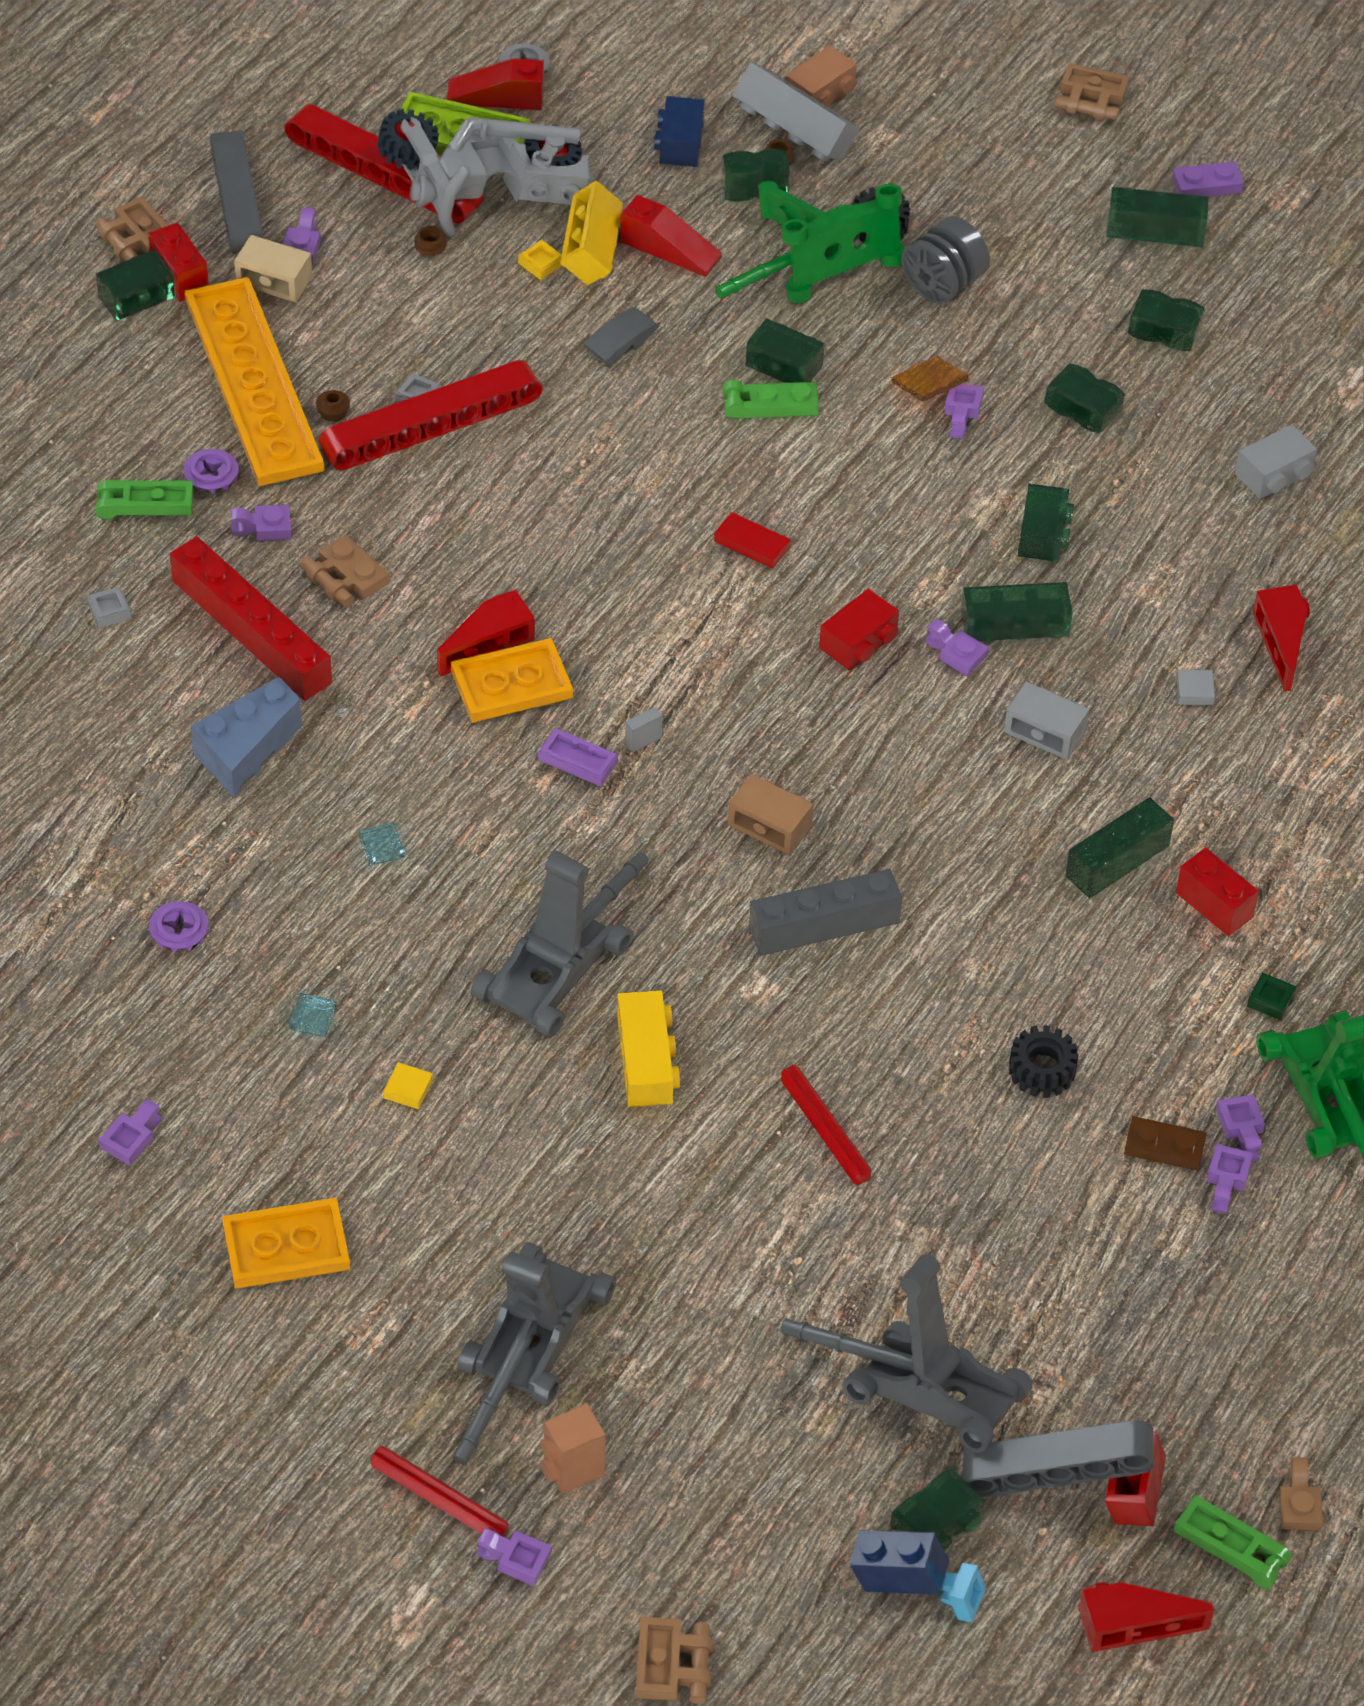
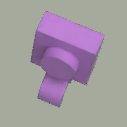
(305, 235)
(963, 403)
(267, 522)
(957, 651)
(1242, 1119)
(131, 1136)
(1229, 1171)
(518, 1557)

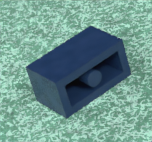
(681, 131)
(899, 1562)

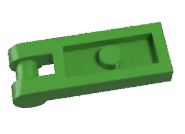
(770, 399)
(144, 498)
(1232, 1541)

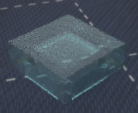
(381, 844)
(312, 1015)

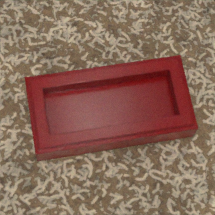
(752, 540)

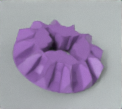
(214, 461)
(166, 919)

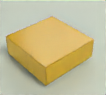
(540, 259)
(408, 1085)

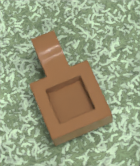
(1299, 1504)

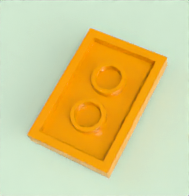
(511, 680)
(285, 1243)

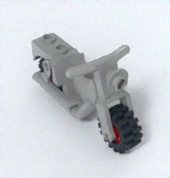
(539, 170)

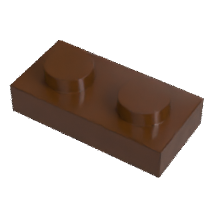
(1165, 1143)

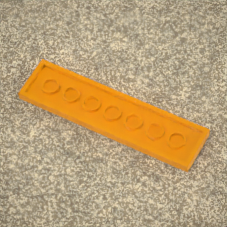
(254, 381)

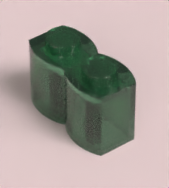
(746, 170)
(1166, 320)
(1084, 398)
(941, 1507)

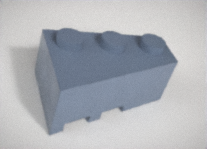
(246, 732)

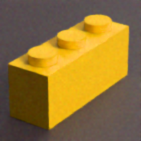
(592, 233)
(647, 1048)

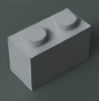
(1276, 461)
(1046, 720)

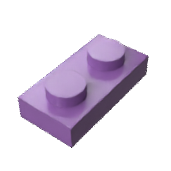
(1208, 179)

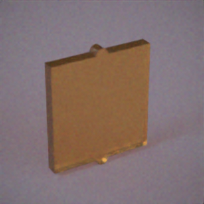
(930, 378)

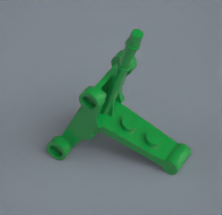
(824, 240)
(1339, 1058)

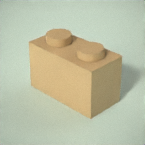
(274, 268)

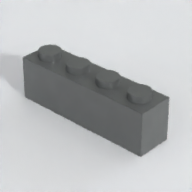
(825, 912)

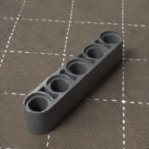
(235, 188)
(1061, 1458)

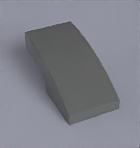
(620, 333)

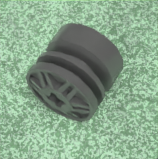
(945, 260)

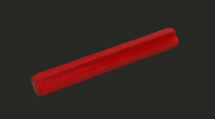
(826, 1125)
(437, 1492)

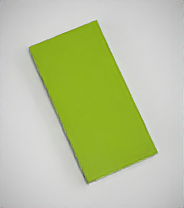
(451, 115)

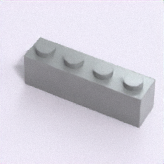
(796, 112)

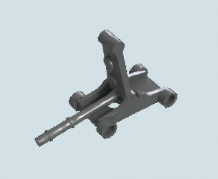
(560, 942)
(539, 1301)
(921, 1367)

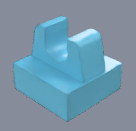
(964, 1591)

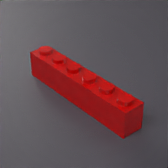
(251, 618)

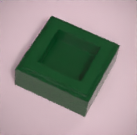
(1271, 996)

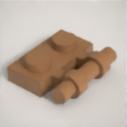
(1094, 85)
(135, 218)
(351, 565)
(659, 1660)

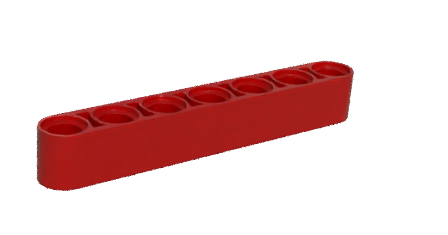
(358, 152)
(430, 415)

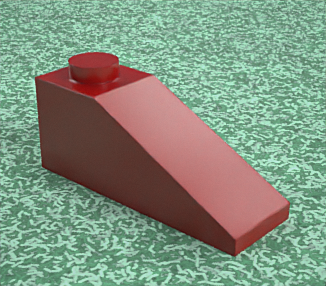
(501, 85)
(666, 236)
(1281, 621)
(492, 627)
(1135, 1614)

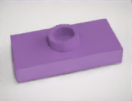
(578, 757)

